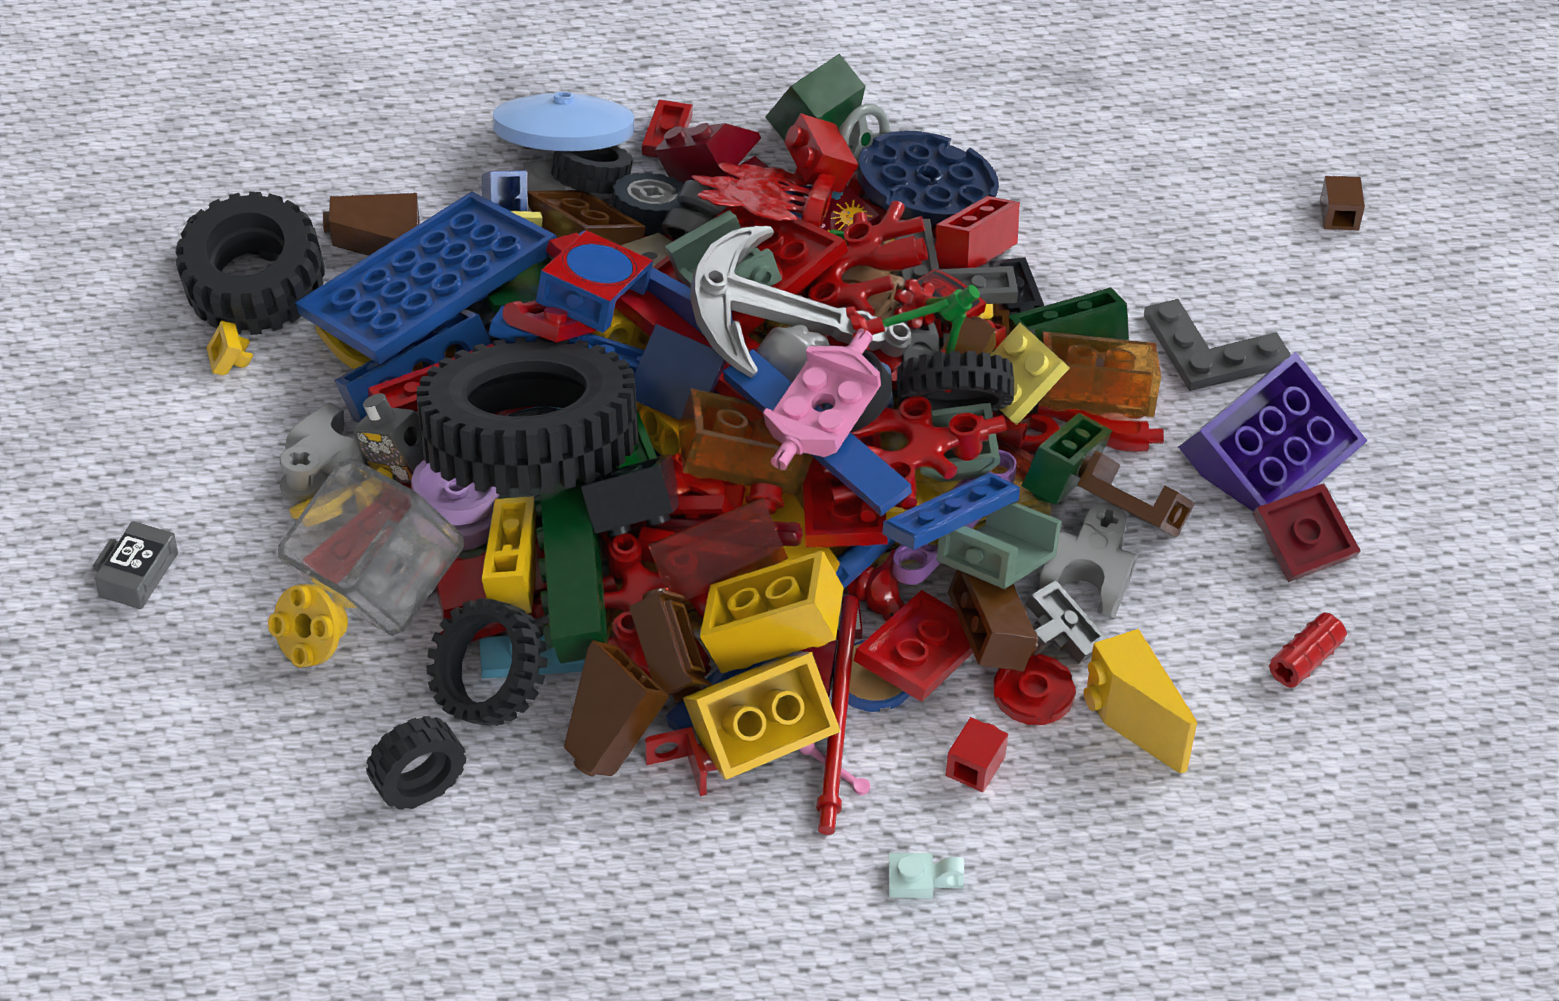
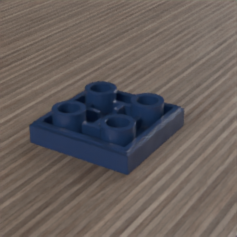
(672, 368)

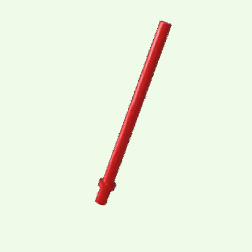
(829, 802)

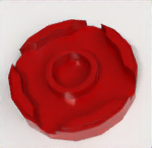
(1029, 699)

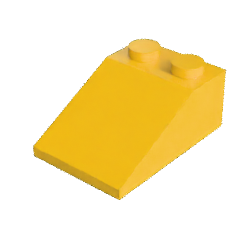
(1140, 699)

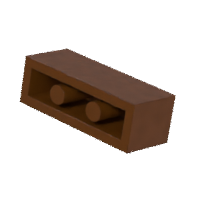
(993, 622)

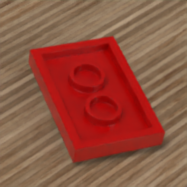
(916, 646)

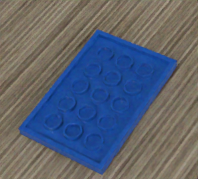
(426, 277)

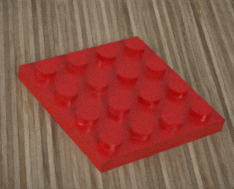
(799, 251)

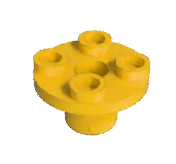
(307, 625)

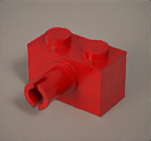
(818, 150)

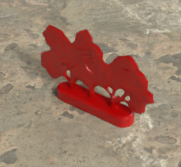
(764, 197)

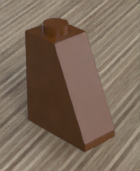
(370, 221)
(610, 710)

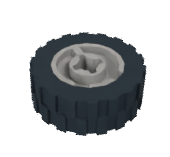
(646, 198)

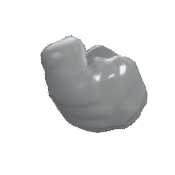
(787, 348)

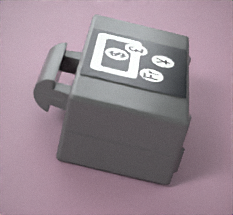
(134, 564)

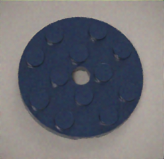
(924, 175)

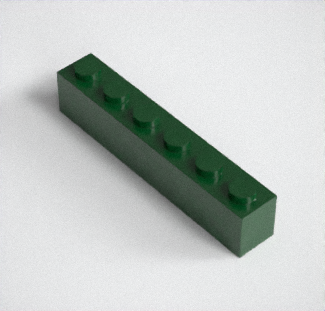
(571, 572)

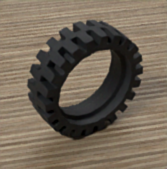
(969, 376)
(452, 649)

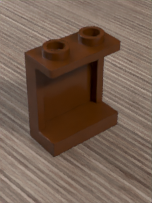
(1167, 513)

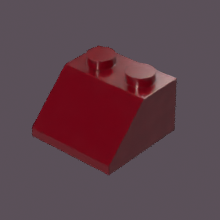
(703, 148)

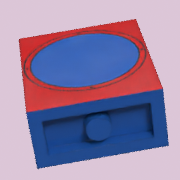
(591, 278)

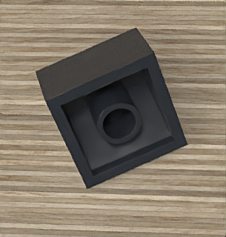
(632, 495)

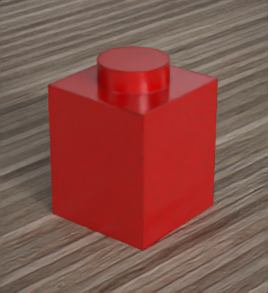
(976, 754)

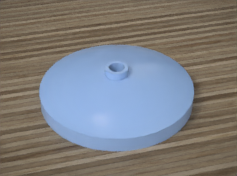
(563, 122)

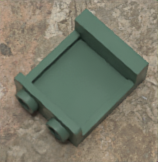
(689, 249)

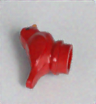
(878, 588)

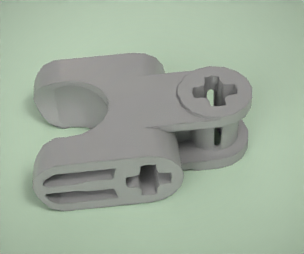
(314, 451)
(1095, 557)

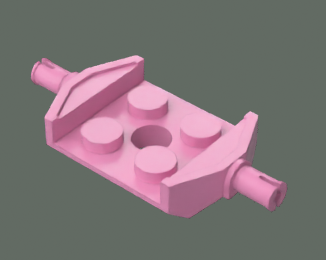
(829, 376)

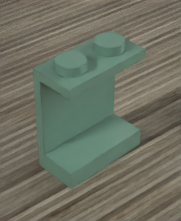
(1004, 548)

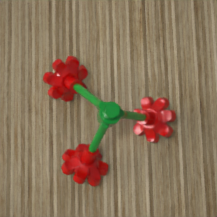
(919, 308)

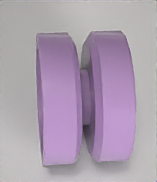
(462, 507)

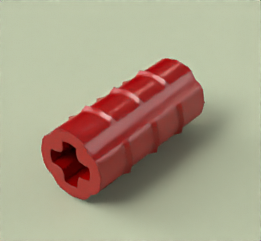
(1307, 650)

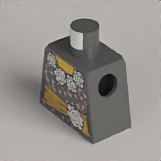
(389, 438)

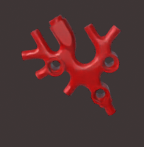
(866, 250)
(925, 446)
(625, 563)

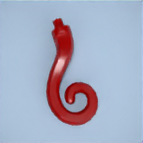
(1125, 435)

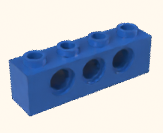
(462, 331)

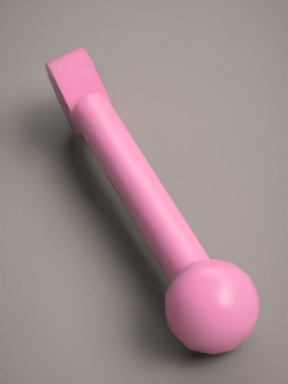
(860, 786)

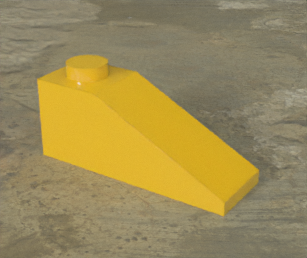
(511, 553)

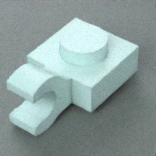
(916, 875)

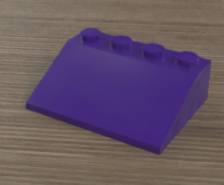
(1274, 437)

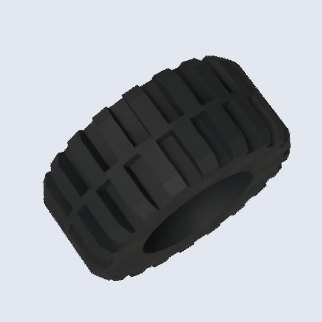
(242, 227)

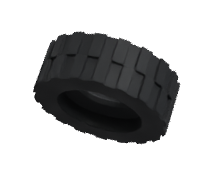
(591, 169)
(403, 746)

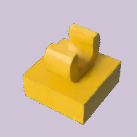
(227, 349)

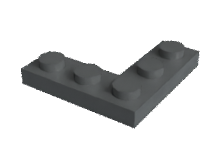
(994, 283)
(1205, 366)

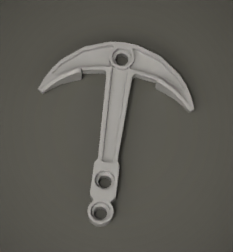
(719, 290)

